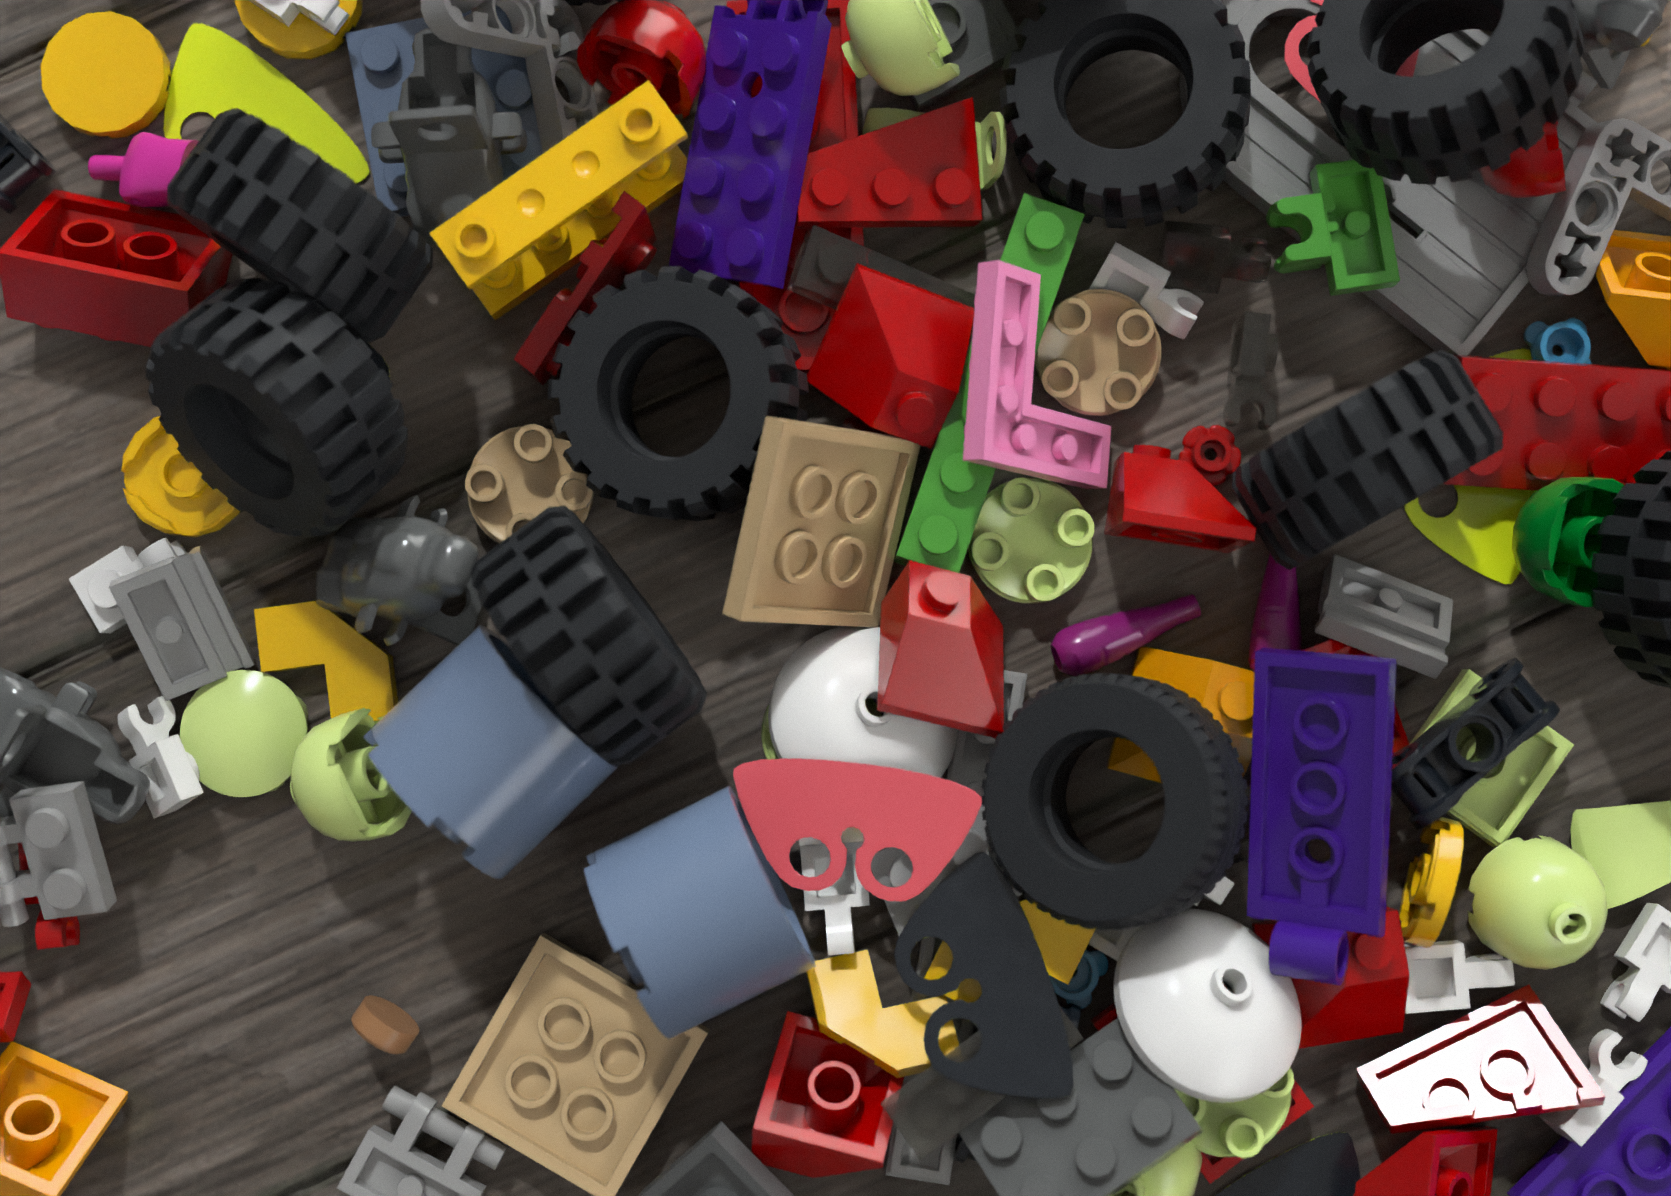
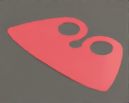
(887, 804)

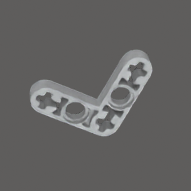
(544, 35)
(1611, 186)

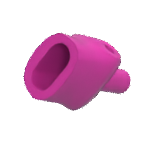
(144, 169)

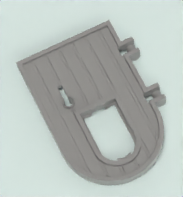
(1469, 238)

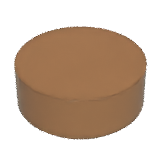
(384, 1025)

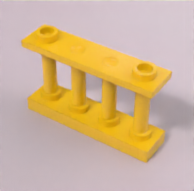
(563, 199)

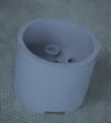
(485, 755)
(697, 913)

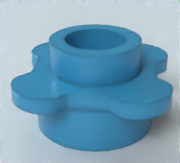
(1568, 334)
(1084, 981)

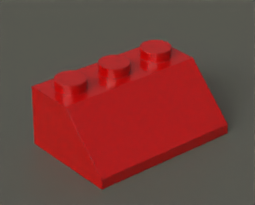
(108, 268)

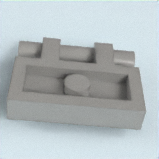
(61, 852)
(397, 1168)

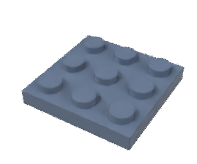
(382, 62)

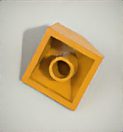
(1638, 290)
(1216, 685)
(48, 1121)

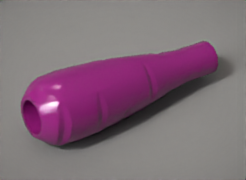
(1277, 612)
(1108, 638)

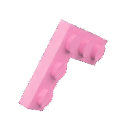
(1000, 420)

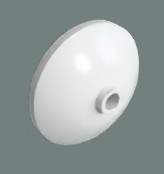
(822, 711)
(1189, 1023)

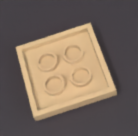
(820, 525)
(572, 1069)

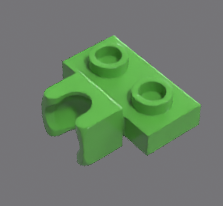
(1341, 227)

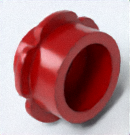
(1215, 438)

